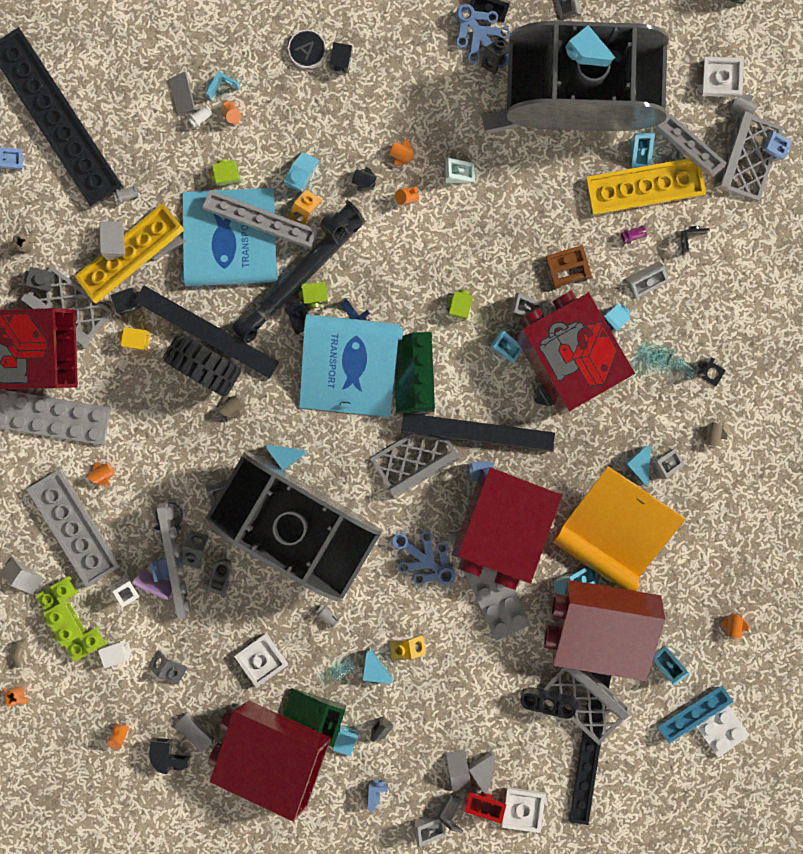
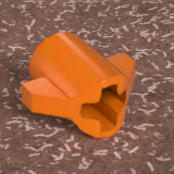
(230, 112)
(402, 153)
(406, 195)
(101, 474)
(735, 625)
(14, 696)
(117, 736)

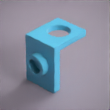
(215, 83)
(345, 740)

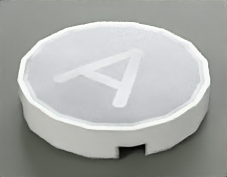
(307, 49)

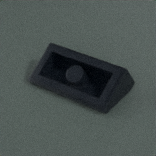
(499, 6)

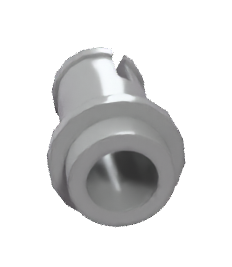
(125, 194)
(326, 616)

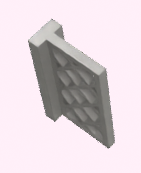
(734, 150)
(81, 338)
(420, 474)
(601, 693)

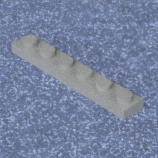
(260, 219)
(172, 553)

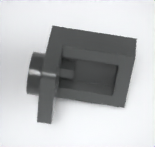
(39, 279)

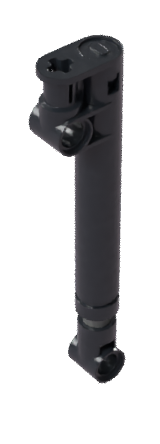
(338, 231)

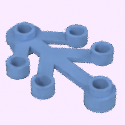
(479, 32)
(426, 561)

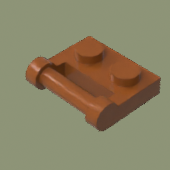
(565, 261)

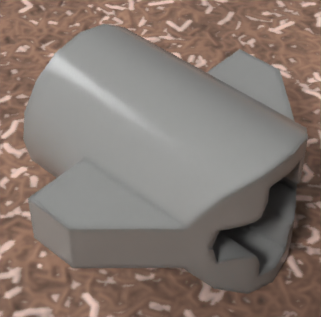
(743, 104)

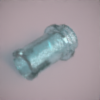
(683, 367)
(344, 669)

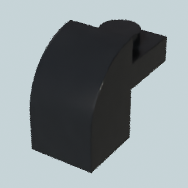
(162, 757)

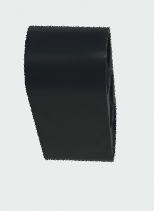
(540, 705)

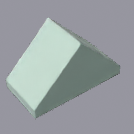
(459, 171)

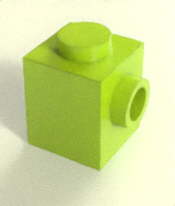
(225, 173)
(314, 294)
(460, 304)

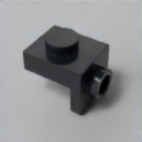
(297, 315)

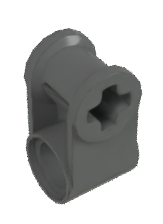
(219, 582)

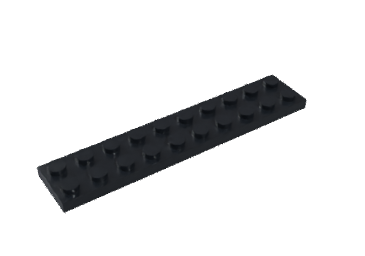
(56, 119)

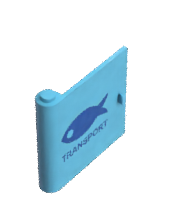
(225, 250)
(350, 364)

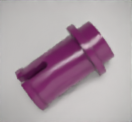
(630, 235)

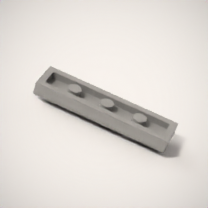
(691, 146)

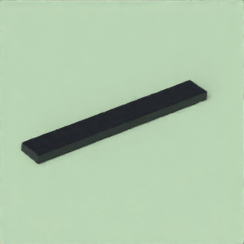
(206, 331)
(478, 432)
(587, 763)

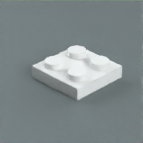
(723, 77)
(261, 660)
(723, 731)
(523, 809)

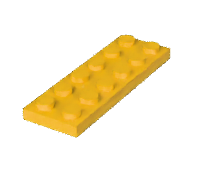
(645, 186)
(139, 244)

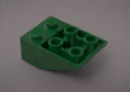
(315, 712)

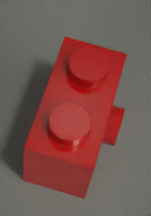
(483, 806)

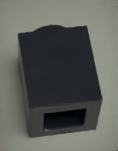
(341, 58)
(124, 301)

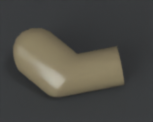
(17, 652)

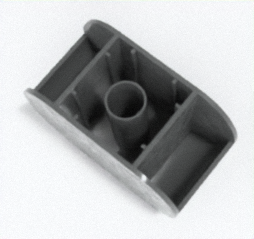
(558, 93)
(292, 527)

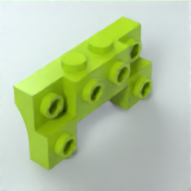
(65, 622)

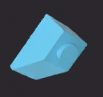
(589, 49)
(301, 172)
(617, 317)
(583, 574)

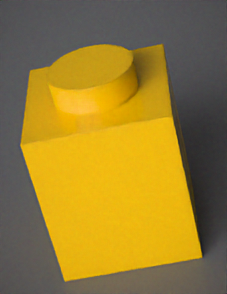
(134, 338)

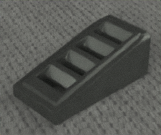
(380, 730)

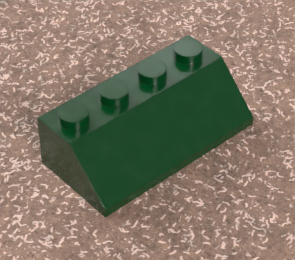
(414, 374)

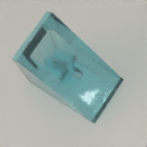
(656, 355)

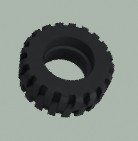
(202, 364)

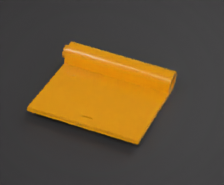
(616, 530)

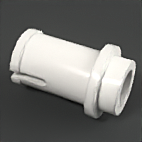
(200, 116)

